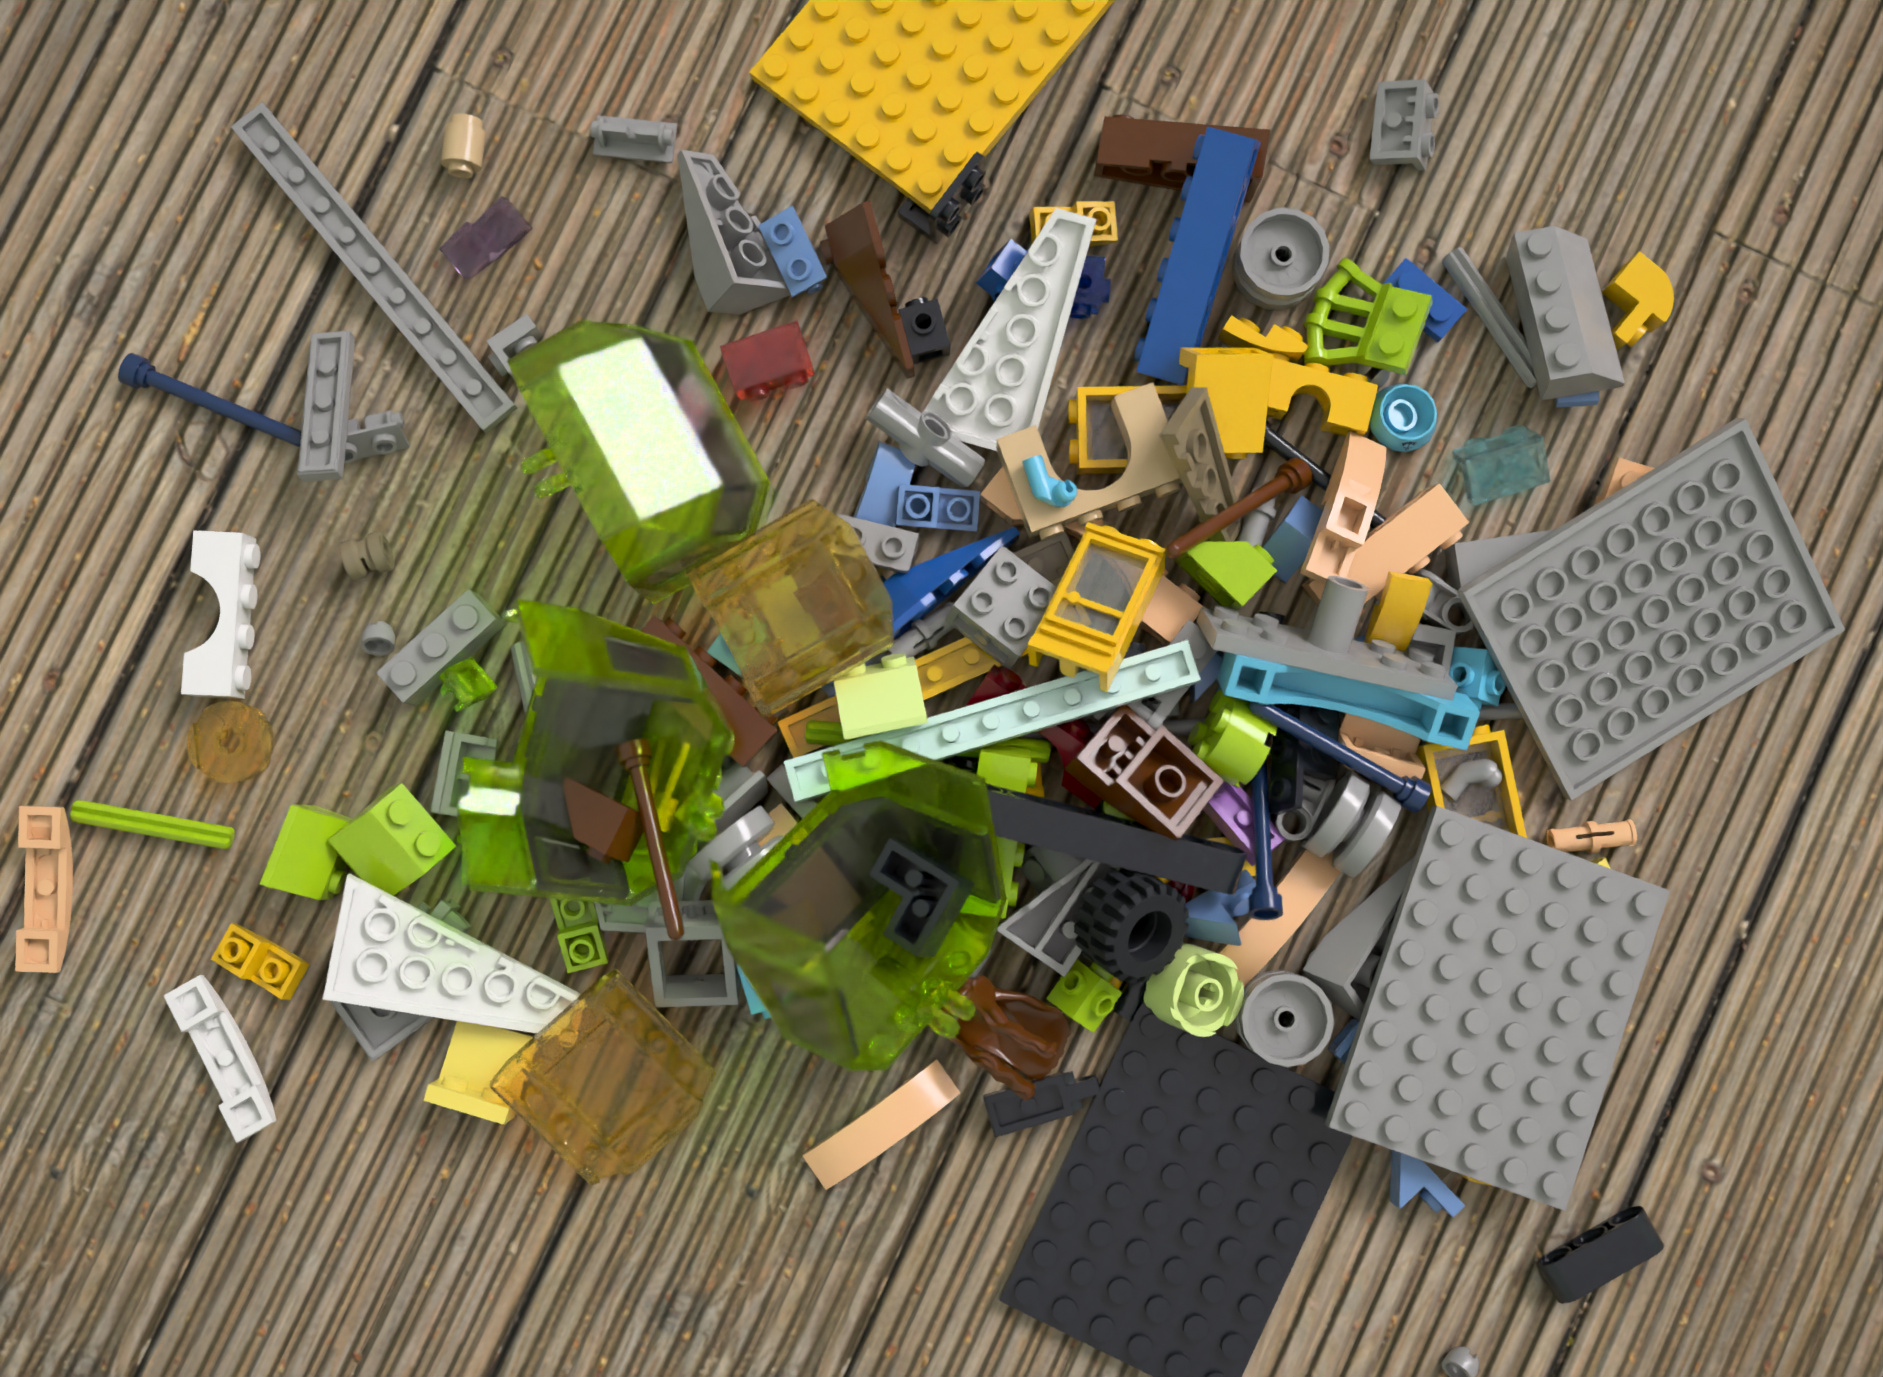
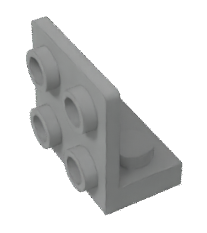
(1002, 607)

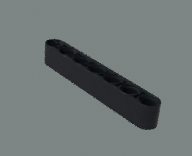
(1114, 840)

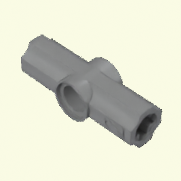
(925, 439)

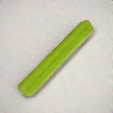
(152, 824)

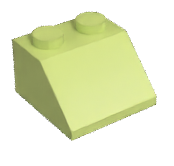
(880, 697)

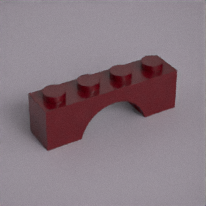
(1066, 737)

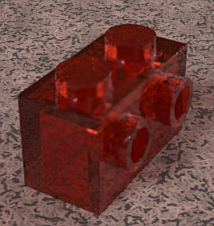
(768, 362)

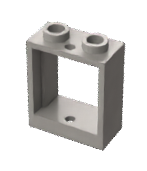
(690, 989)

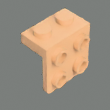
(1381, 744)

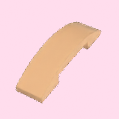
(47, 889)
(1301, 891)
(882, 1125)

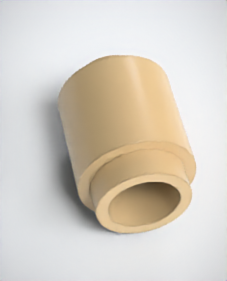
(463, 145)

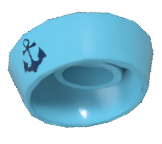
(1403, 417)

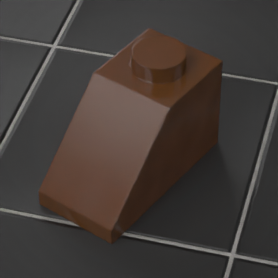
(602, 822)

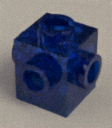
(1094, 289)

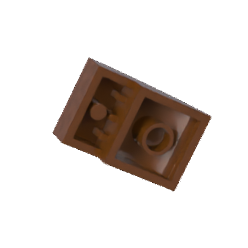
(1145, 773)

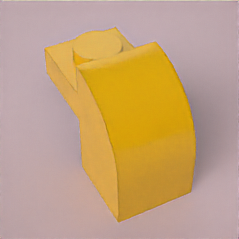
(1644, 295)

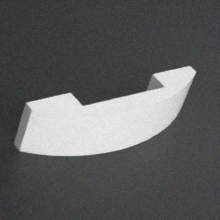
(226, 1056)

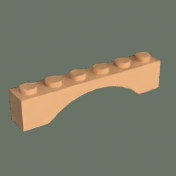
(1169, 605)

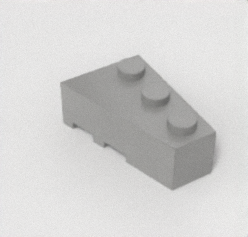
(1047, 920)

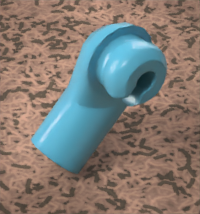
(1045, 487)

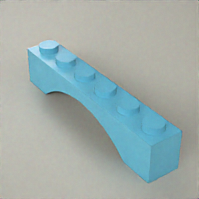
(1418, 714)

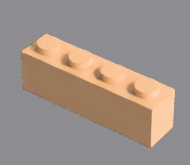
(1402, 542)

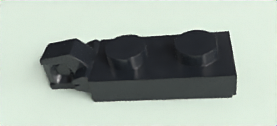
(1054, 1099)

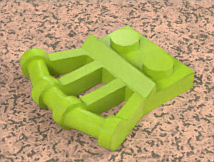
(1390, 330)

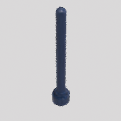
(138, 373)
(1409, 791)
(1264, 901)

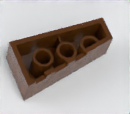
(1162, 151)
(749, 728)

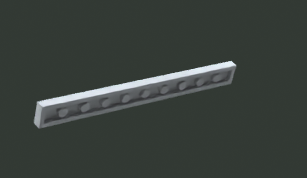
(374, 267)

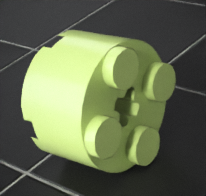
(1196, 991)

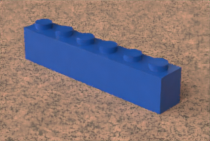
(1198, 252)

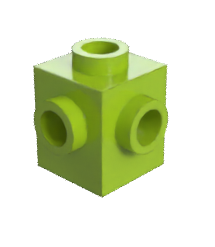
(1085, 994)

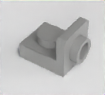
(512, 341)

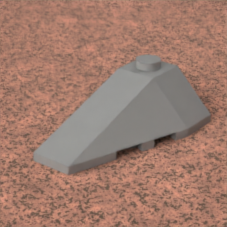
(725, 243)
(1352, 950)

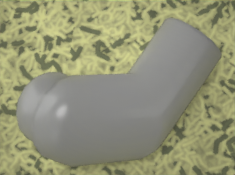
(1469, 773)

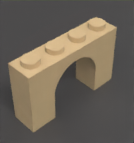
(1147, 467)

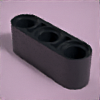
(1600, 1254)

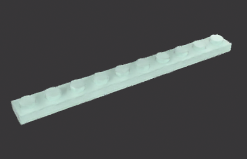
(1014, 714)

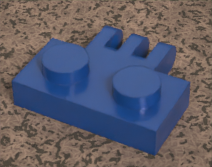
(1444, 309)

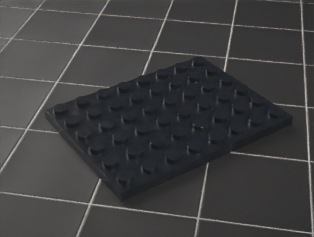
(1179, 1204)

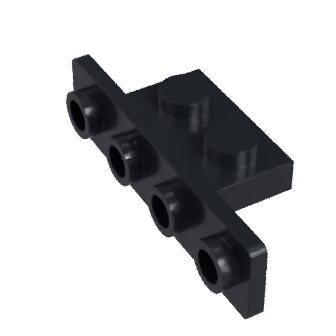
(1295, 758)

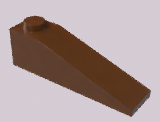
(860, 264)

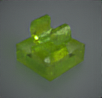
(467, 683)

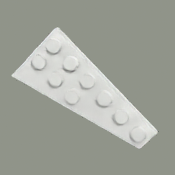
(1012, 355)
(418, 965)

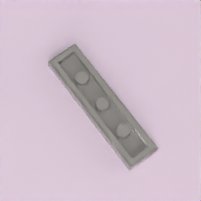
(326, 406)

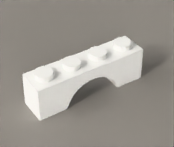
(220, 663)

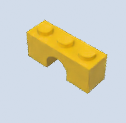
(1344, 399)

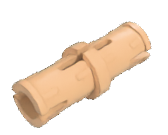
(1593, 836)

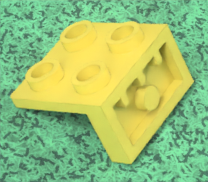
(469, 1066)

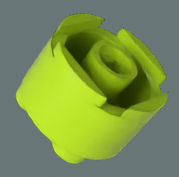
(1231, 739)

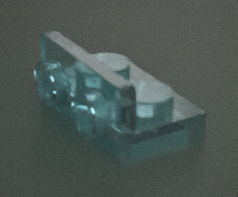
(1502, 464)

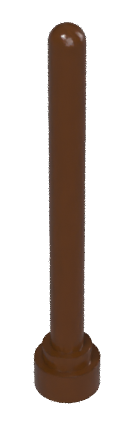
(1290, 478)
(635, 758)

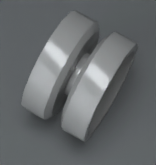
(1276, 236)
(1352, 824)
(737, 847)
(1305, 1028)

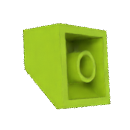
(1228, 570)
(392, 841)
(302, 856)

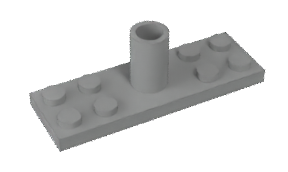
(1328, 644)

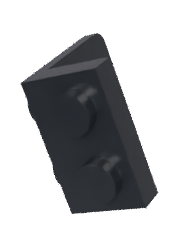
(945, 214)

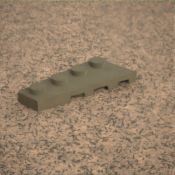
(1200, 459)

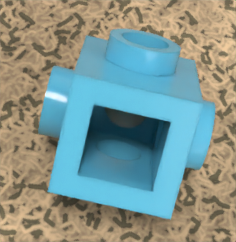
(1476, 676)

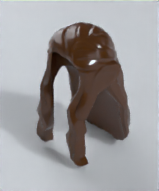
(1013, 1032)

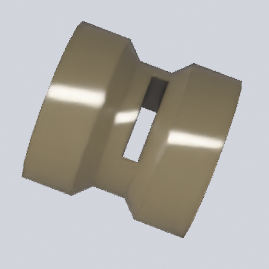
(367, 555)

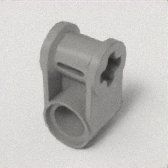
(1438, 603)
(1315, 795)

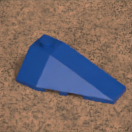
(933, 581)

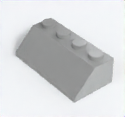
(1562, 313)

